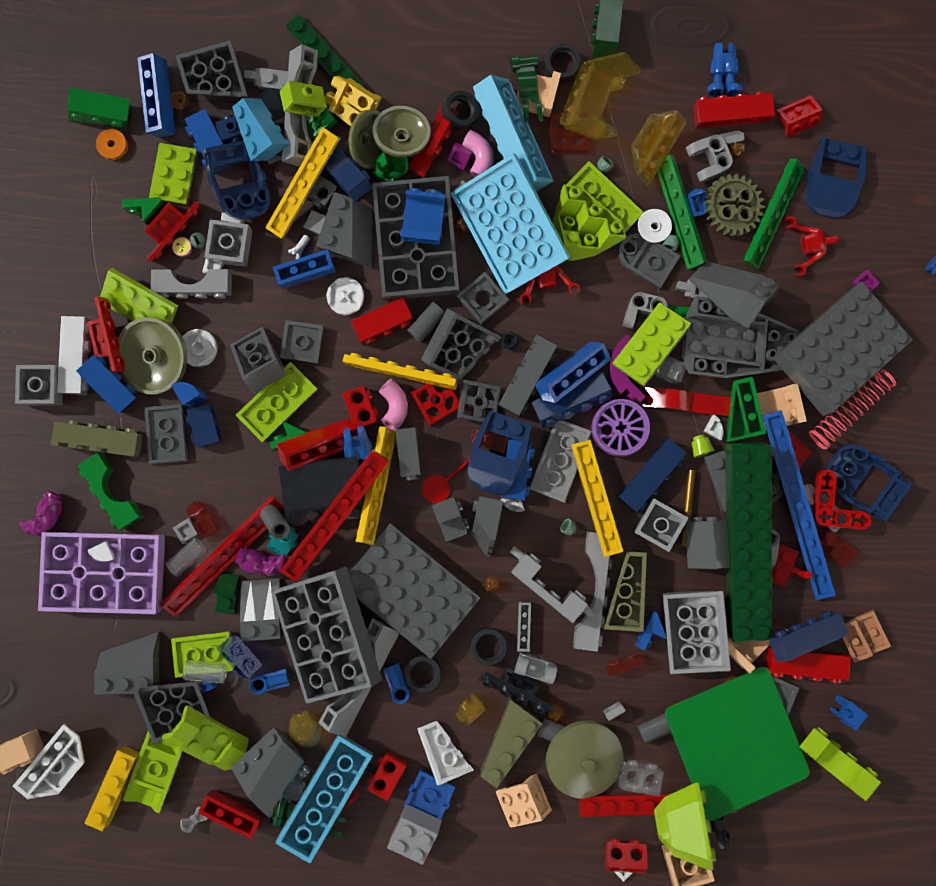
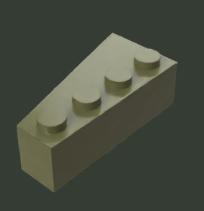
(97, 439)
(629, 596)
(511, 738)

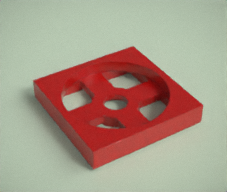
(440, 406)

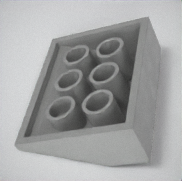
(696, 632)

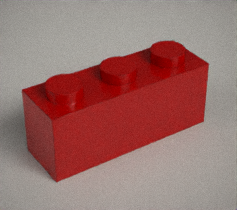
(382, 321)
(231, 814)

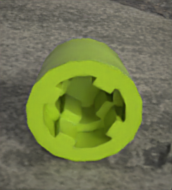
(701, 446)

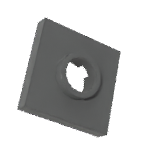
(486, 285)

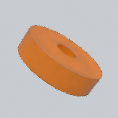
(103, 144)

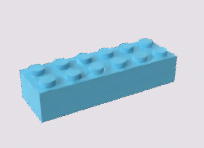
(509, 129)
(324, 798)

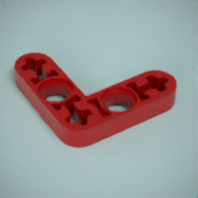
(828, 507)

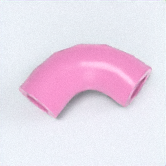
(482, 151)
(397, 405)

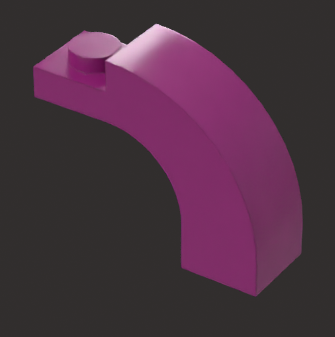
(618, 379)

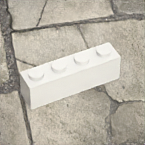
(73, 352)

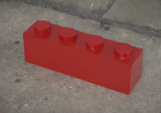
(733, 110)
(314, 444)
(813, 665)

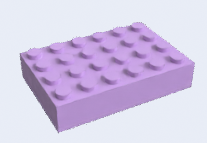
(80, 583)

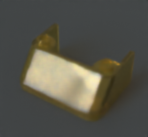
(591, 92)

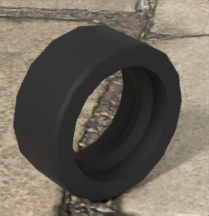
(565, 49)
(467, 99)
(474, 646)
(422, 688)

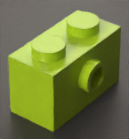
(303, 99)

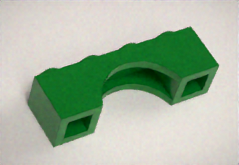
(97, 472)

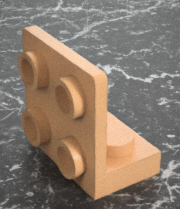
(546, 92)
(785, 399)
(746, 652)
(524, 802)

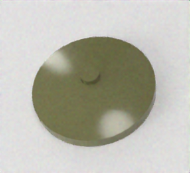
(152, 355)
(584, 759)

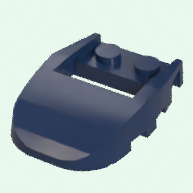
(829, 194)
(243, 200)
(851, 466)
(494, 472)

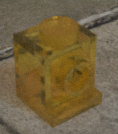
(470, 709)

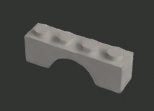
(215, 283)

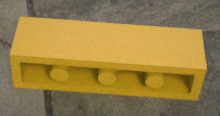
(112, 788)

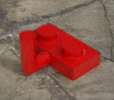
(785, 566)

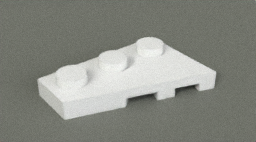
(443, 756)

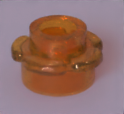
(182, 96)
(737, 149)
(461, 225)
(491, 584)
(557, 711)

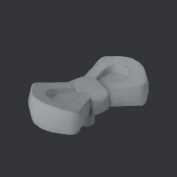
(188, 824)

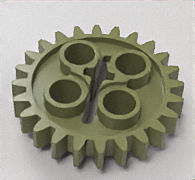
(733, 187)

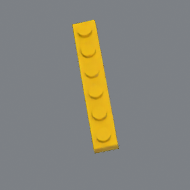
(302, 182)
(408, 372)
(375, 494)
(597, 498)

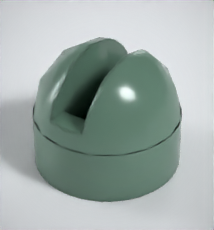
(604, 164)
(201, 238)
(671, 242)
(568, 527)

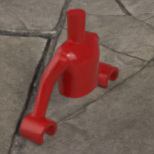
(811, 243)
(547, 280)

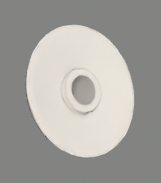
(658, 218)

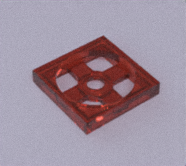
(556, 147)

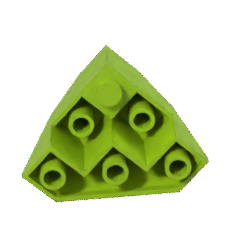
(585, 224)
(684, 827)

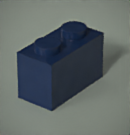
(204, 426)

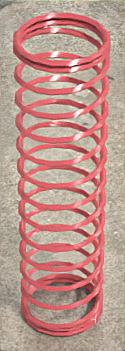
(824, 440)

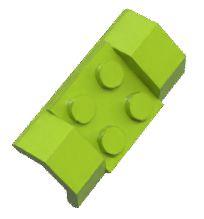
(207, 739)
(153, 773)

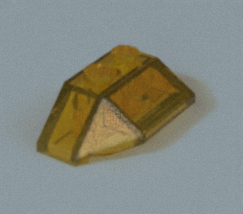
(655, 142)

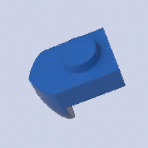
(696, 200)

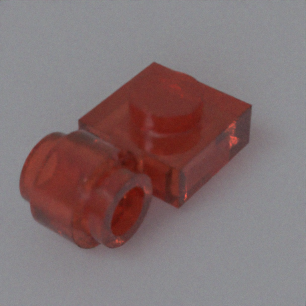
(494, 441)
(204, 524)
(841, 551)

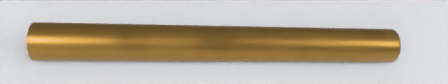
(688, 501)

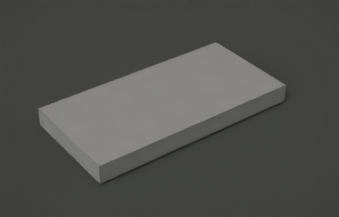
(557, 463)

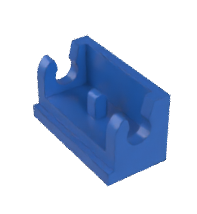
(849, 713)

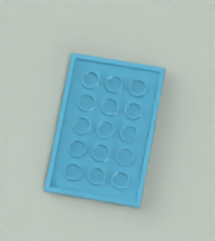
(510, 224)

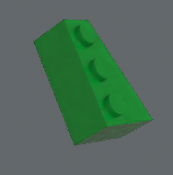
(97, 108)
(744, 412)

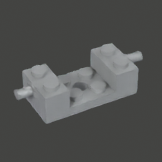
(570, 606)

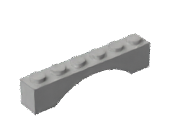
(302, 70)
(587, 631)
(343, 711)

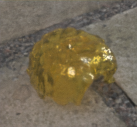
(305, 729)

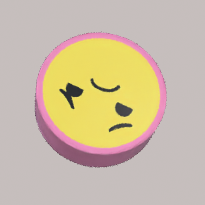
(182, 247)

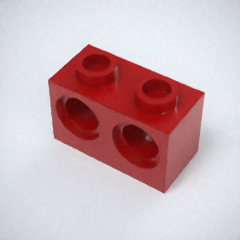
(355, 410)
(391, 777)
(626, 863)

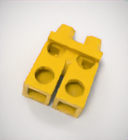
(350, 99)

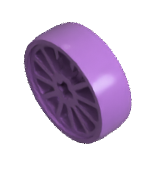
(597, 434)

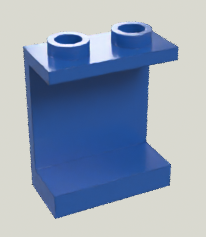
(423, 217)

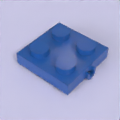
(429, 796)

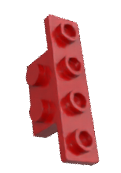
(439, 132)
(165, 226)
(104, 337)

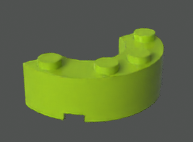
(840, 765)

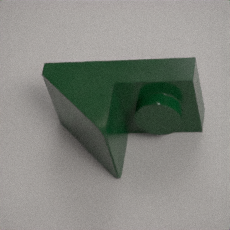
(227, 593)

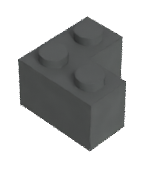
(450, 518)

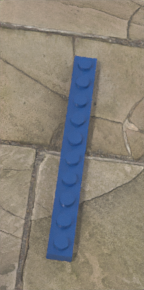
(798, 504)

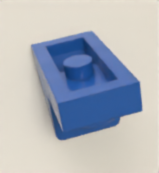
(651, 625)

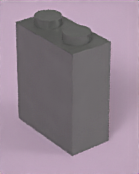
(408, 453)
(707, 543)

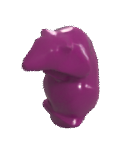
(46, 516)
(255, 563)

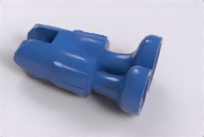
(724, 65)
(357, 445)

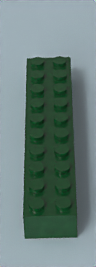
(749, 541)

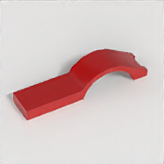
(687, 401)

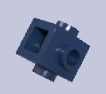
(229, 130)

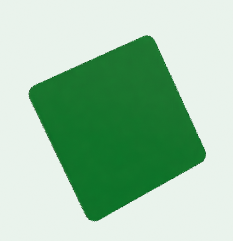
(737, 742)

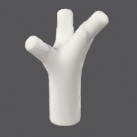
(298, 249)

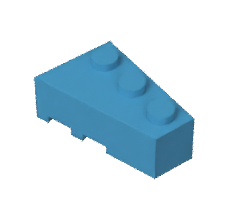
(258, 130)

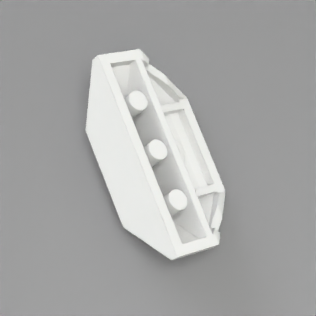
(52, 766)

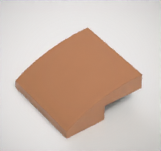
(865, 636)

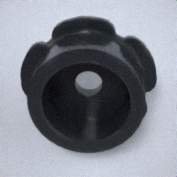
(504, 340)

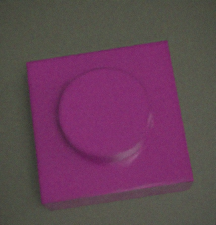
(459, 156)
(868, 280)

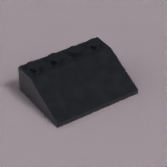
(313, 487)

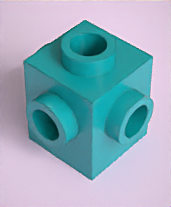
(284, 546)

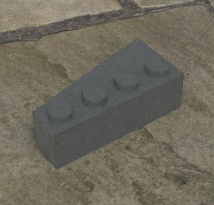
(527, 375)

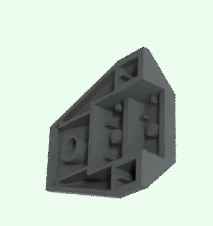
(735, 291)

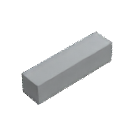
(524, 621)

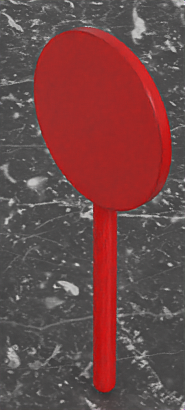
(437, 488)

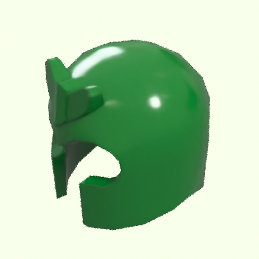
(390, 167)

